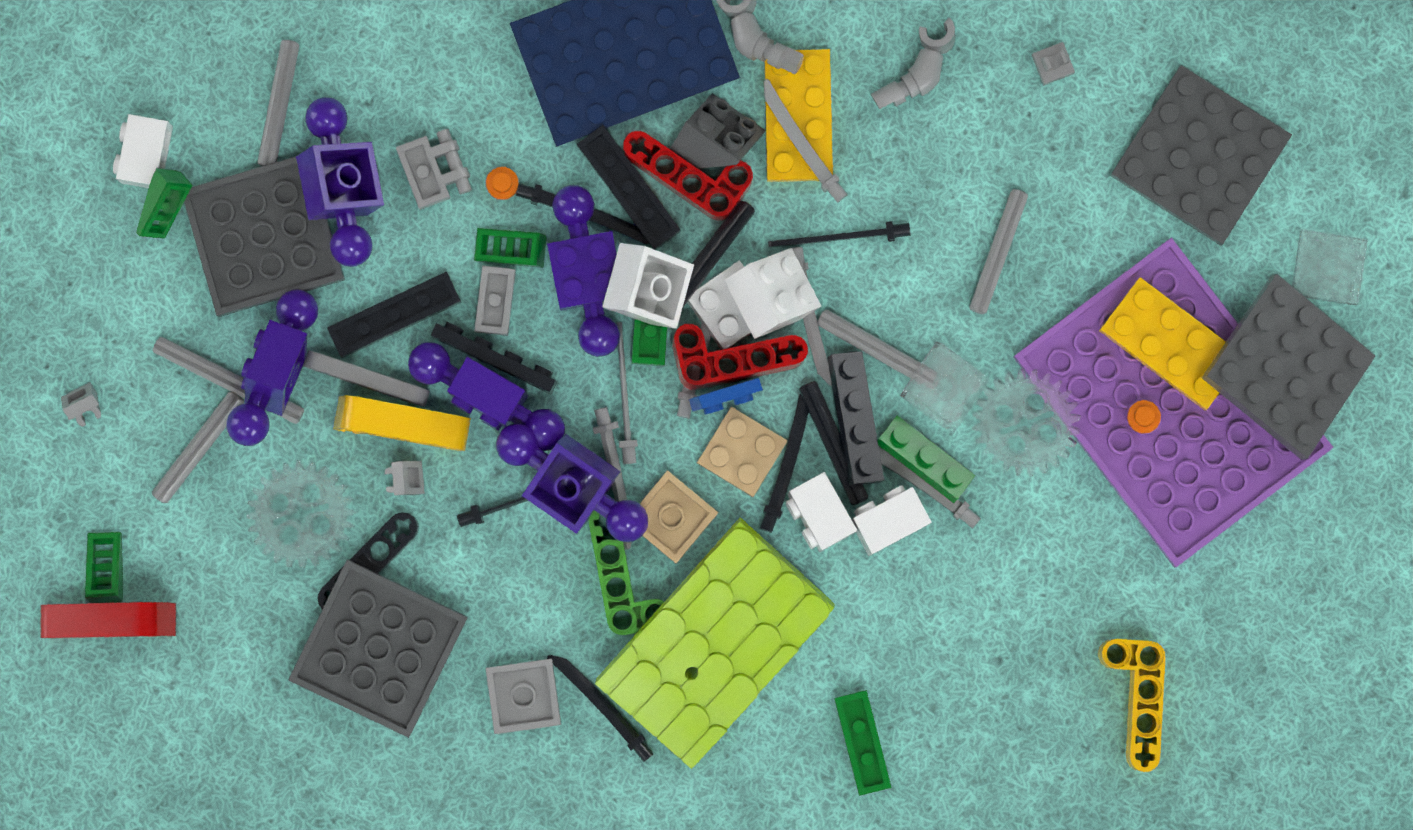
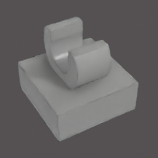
(1053, 63)
(80, 401)
(406, 478)

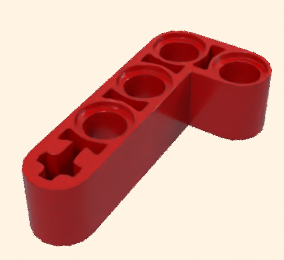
(684, 170)
(739, 355)
(108, 620)

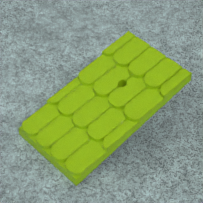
(715, 643)

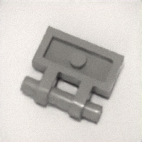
(424, 173)

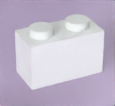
(143, 150)

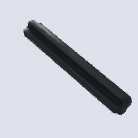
(718, 245)
(831, 439)

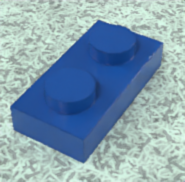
(713, 401)

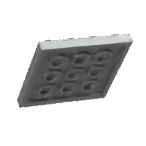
(1201, 155)
(259, 238)
(1288, 367)
(378, 648)

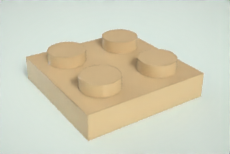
(742, 452)
(675, 516)

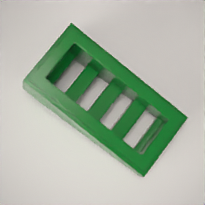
(166, 192)
(537, 248)
(112, 595)

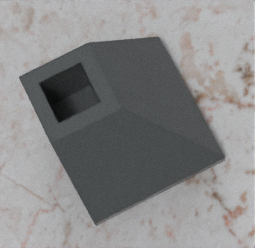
(716, 135)

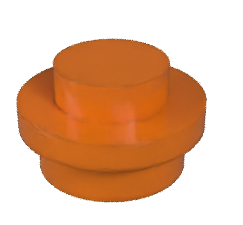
(502, 183)
(1143, 416)

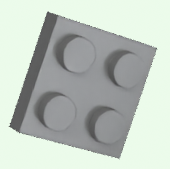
(523, 696)

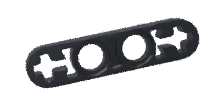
(364, 557)

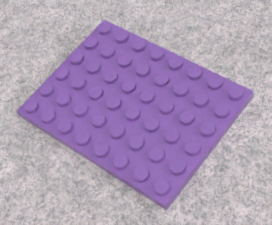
(1198, 465)

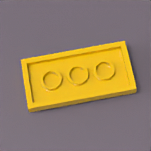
(809, 104)
(1165, 340)

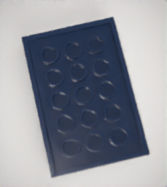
(620, 59)

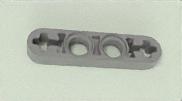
(366, 378)

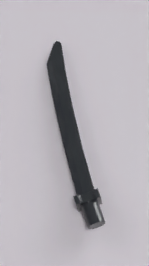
(604, 219)
(892, 232)
(773, 510)
(476, 515)
(635, 741)

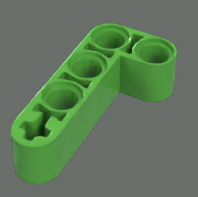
(617, 570)

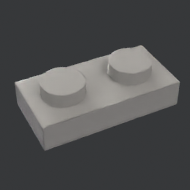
(495, 300)

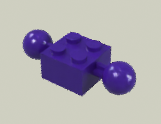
(339, 181)
(584, 269)
(274, 368)
(485, 392)
(571, 483)

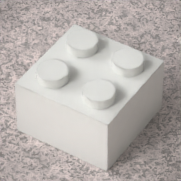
(648, 285)
(772, 293)
(820, 512)
(890, 520)

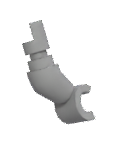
(754, 42)
(923, 74)

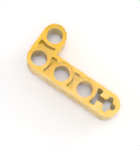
(401, 422)
(1137, 705)

